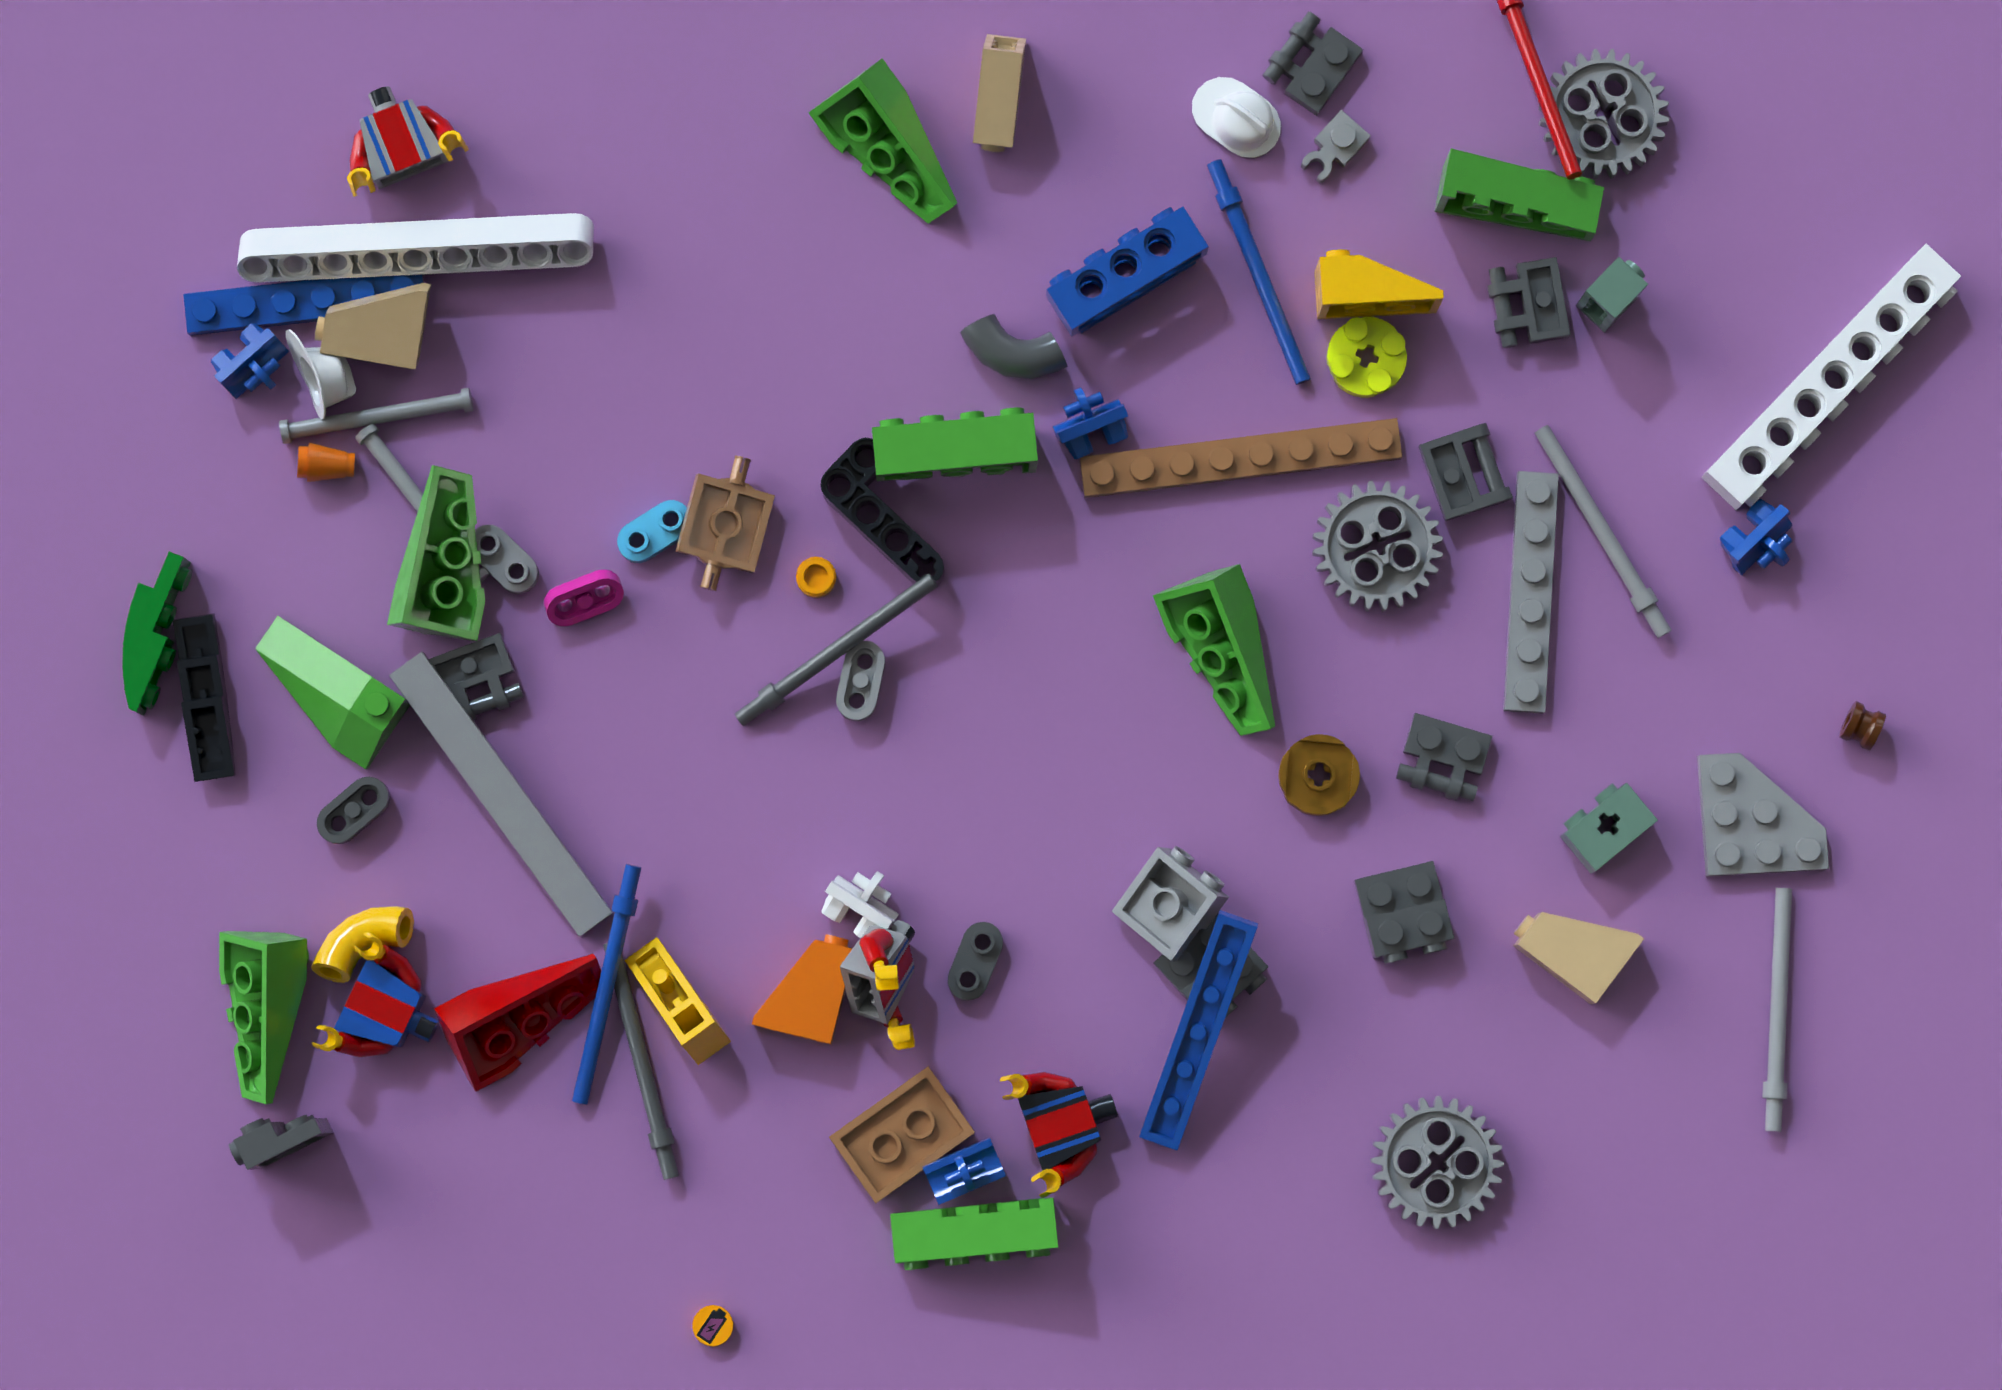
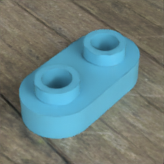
(652, 527)

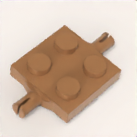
(725, 523)

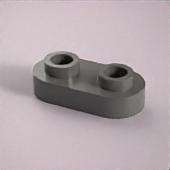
(353, 809)
(974, 960)

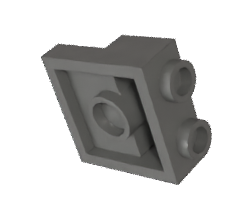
(1404, 912)
(1184, 971)
(269, 1141)

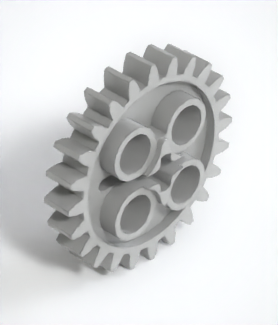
(1637, 102)
(1363, 512)
(1462, 1190)

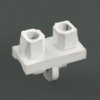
(845, 895)

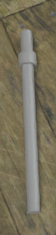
(1643, 597)
(1775, 1089)

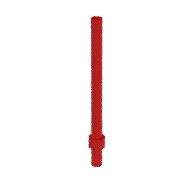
(1541, 86)

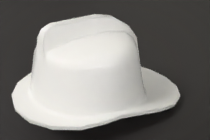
(1236, 117)
(324, 374)

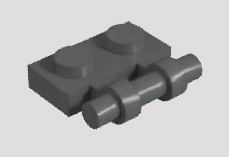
(1321, 72)
(1541, 301)
(476, 665)
(1446, 745)

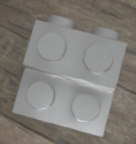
(1171, 901)

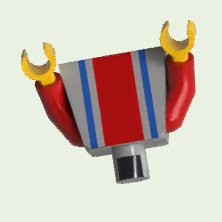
(399, 142)
(877, 977)

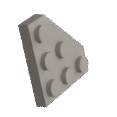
(1753, 822)

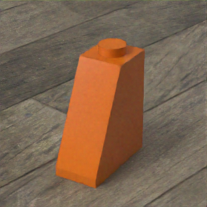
(810, 994)

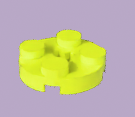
(1346, 367)

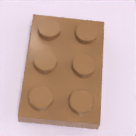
(901, 1134)

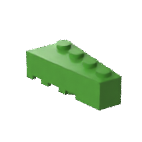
(1518, 196)
(955, 445)
(974, 1231)

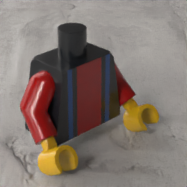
(1060, 1124)

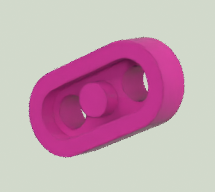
(583, 597)

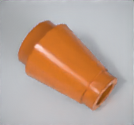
(324, 463)

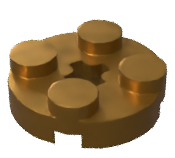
(1336, 760)

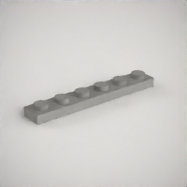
(1530, 592)

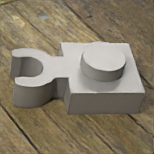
(1338, 143)

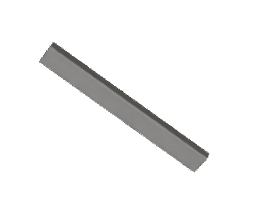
(500, 793)

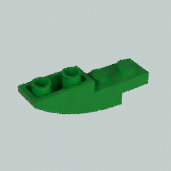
(144, 648)

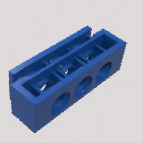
(1169, 227)

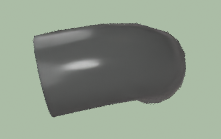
(1011, 355)

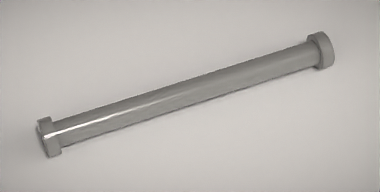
(376, 415)
(396, 472)

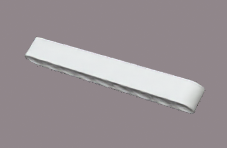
(415, 247)

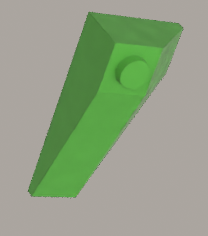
(882, 131)
(440, 571)
(1221, 633)
(338, 697)
(265, 988)

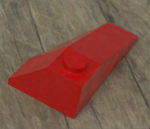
(506, 1018)

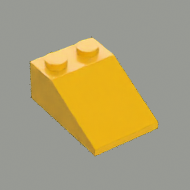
(1364, 288)

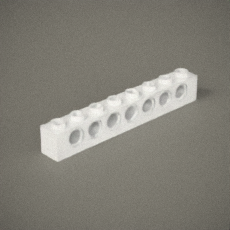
(1924, 271)

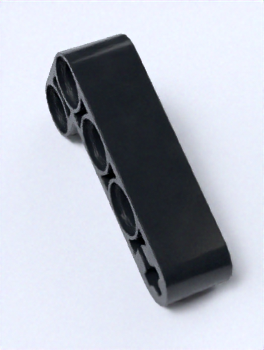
(888, 520)

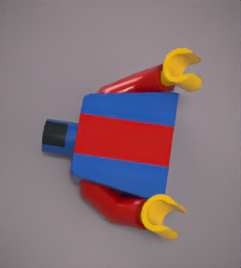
(380, 1007)

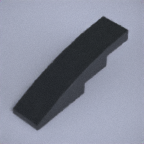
(204, 697)

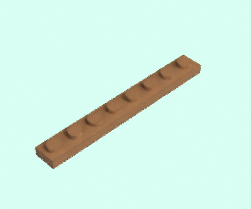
(1240, 458)

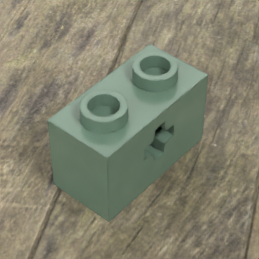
(1612, 293)
(1630, 819)

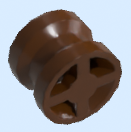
(1862, 725)

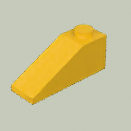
(677, 1001)

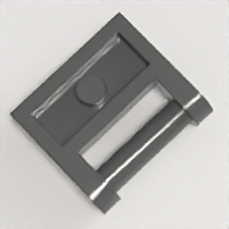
(1453, 477)

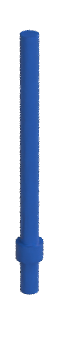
(1229, 201)
(624, 907)

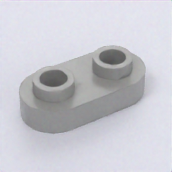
(504, 557)
(860, 681)

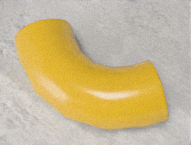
(338, 955)

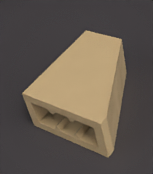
(999, 92)
(377, 327)
(1576, 952)

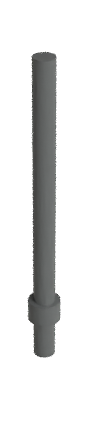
(773, 695)
(660, 1136)

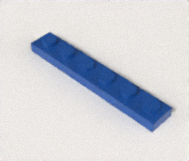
(280, 302)
(1198, 1030)

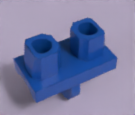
(252, 364)
(1107, 417)
(1764, 543)
(964, 1171)

